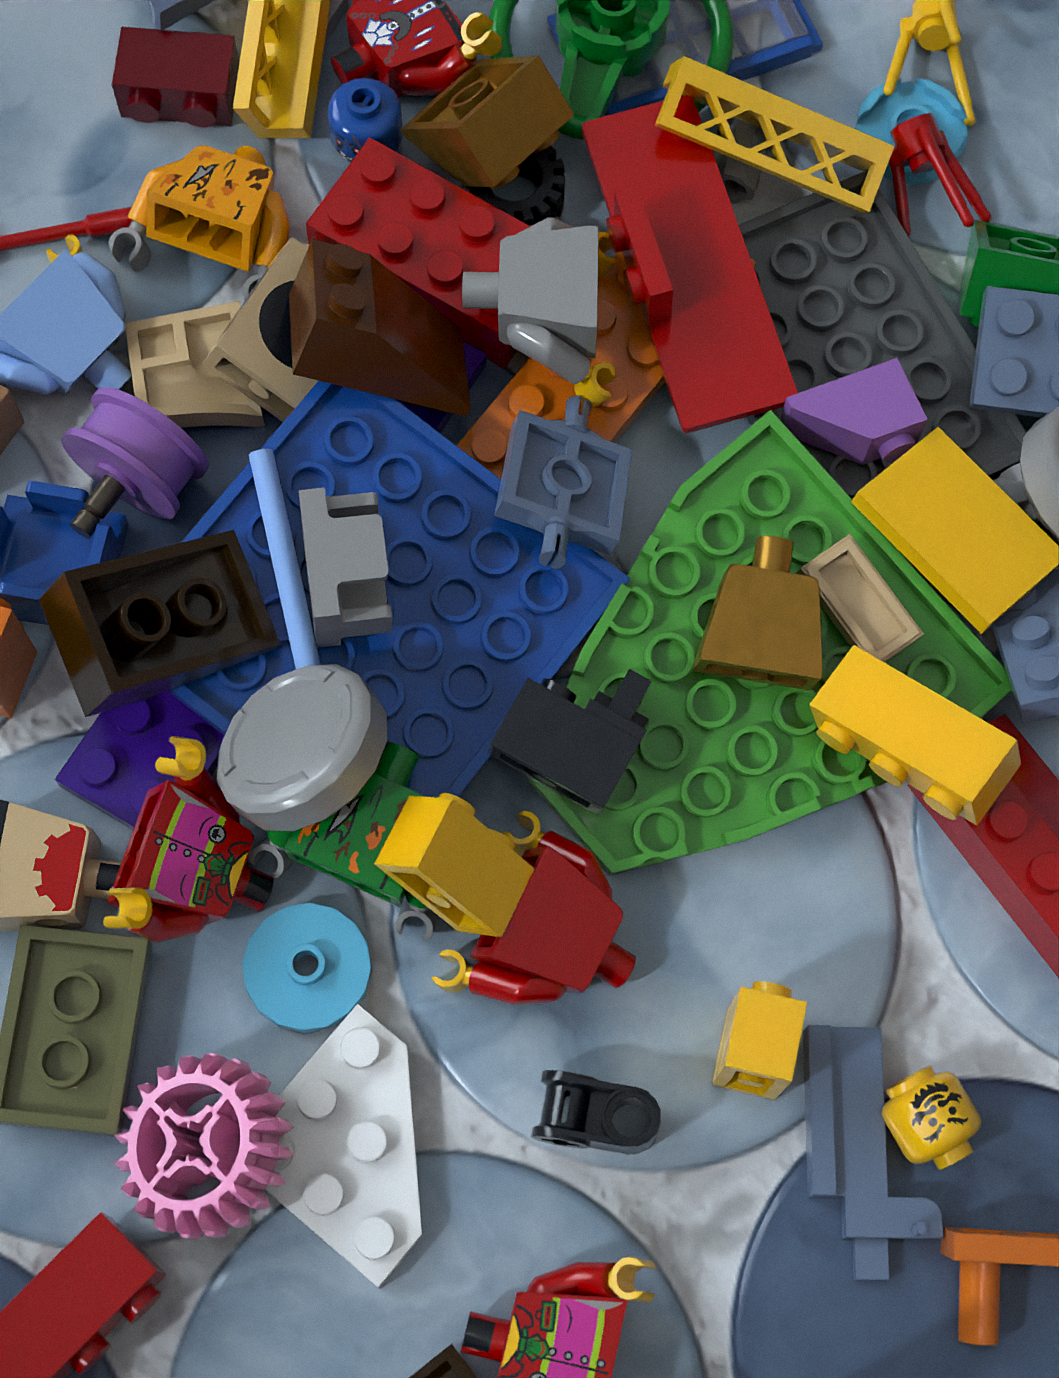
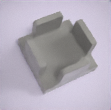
(345, 565)

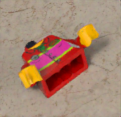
(185, 855)
(562, 1322)

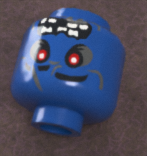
(363, 111)

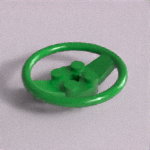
(611, 41)

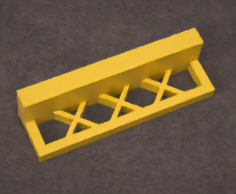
(281, 66)
(775, 118)

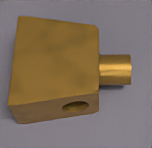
(764, 622)

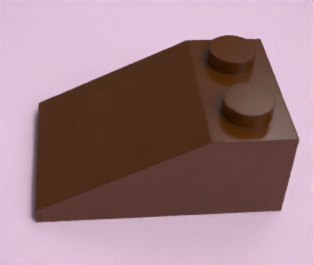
(373, 332)

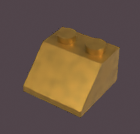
(491, 120)

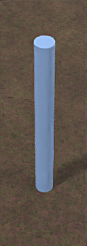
(284, 558)

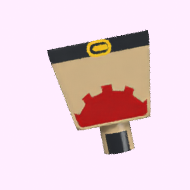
(48, 870)

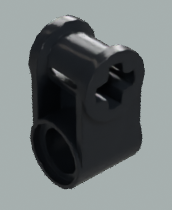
(591, 1113)

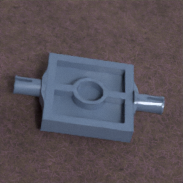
(564, 482)

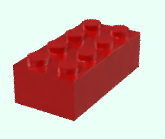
(421, 233)

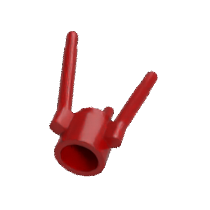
(925, 147)

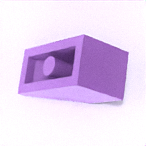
(859, 415)

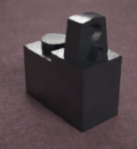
(573, 747)

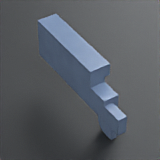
(850, 1146)

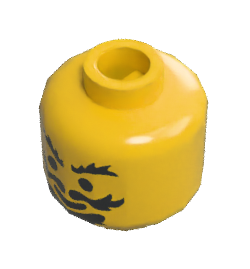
(931, 1117)

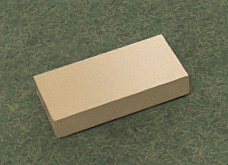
(861, 601)

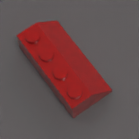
(1018, 847)

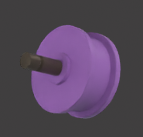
(132, 457)

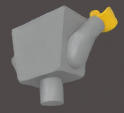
(550, 299)

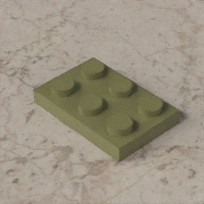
(71, 1029)

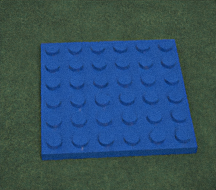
(461, 584)

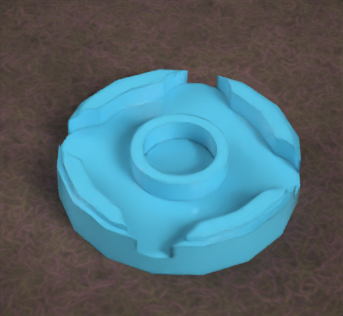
(883, 113)

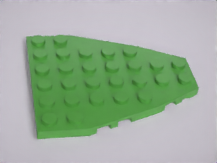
(728, 751)

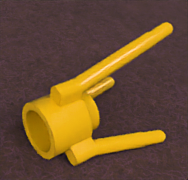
(934, 28)

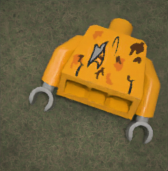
(211, 207)

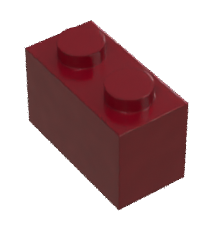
(175, 76)

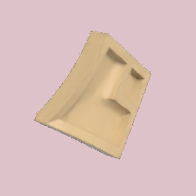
(170, 374)

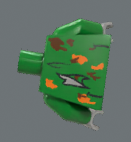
(353, 837)

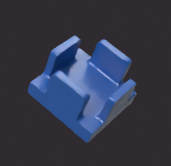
(42, 545)

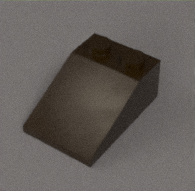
(156, 620)

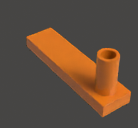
(980, 1272)

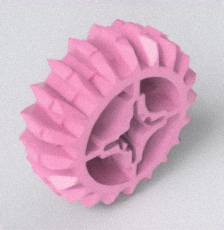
(236, 1136)

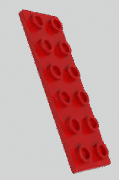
(688, 268)

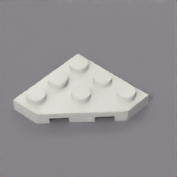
(354, 1147)

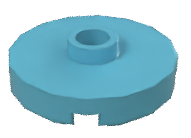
(314, 1000)

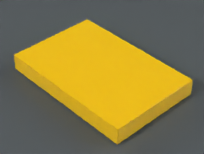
(958, 529)

